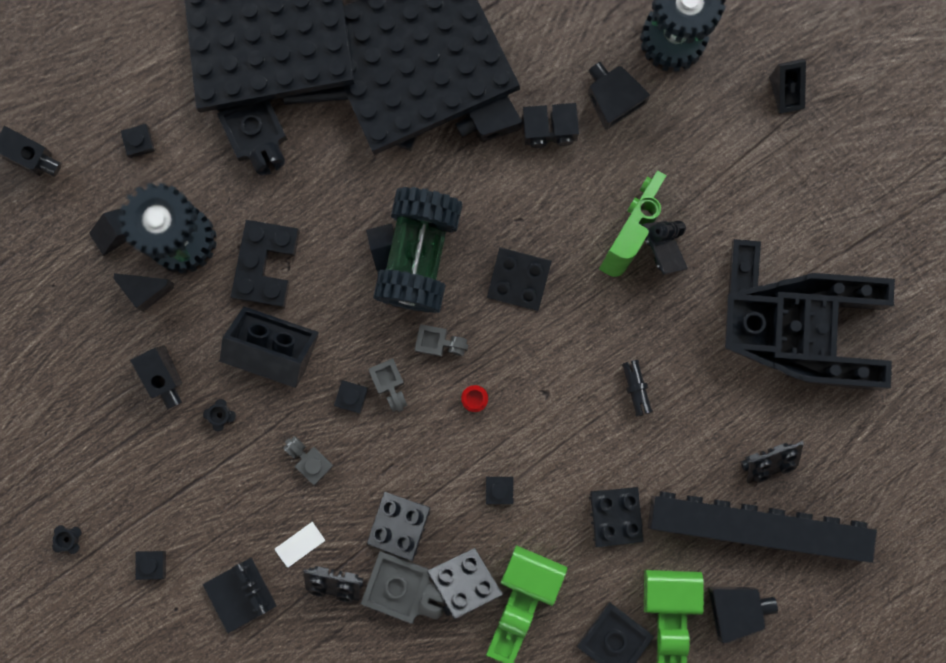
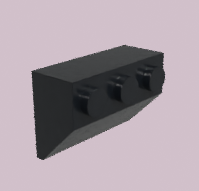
(268, 346)

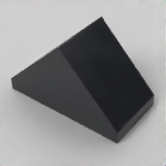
(789, 85)
(107, 232)
(380, 244)
(143, 290)

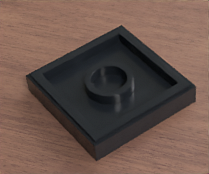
(614, 638)

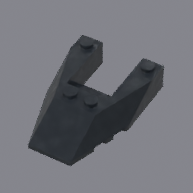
(796, 327)

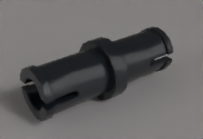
(637, 388)

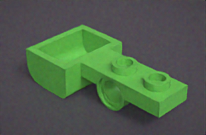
(633, 233)
(531, 580)
(673, 597)

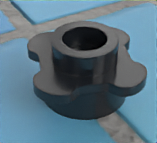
(219, 407)
(59, 539)

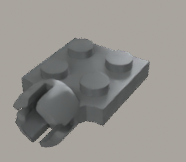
(402, 589)

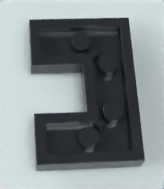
(249, 278)

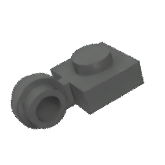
(433, 340)
(387, 378)
(312, 465)

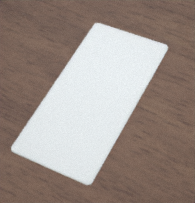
(299, 544)

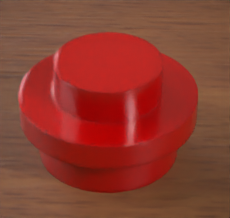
(474, 398)

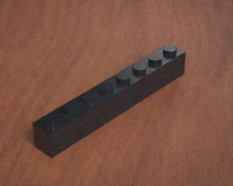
(762, 528)

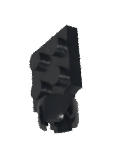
(255, 134)

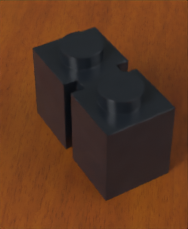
(563, 120)

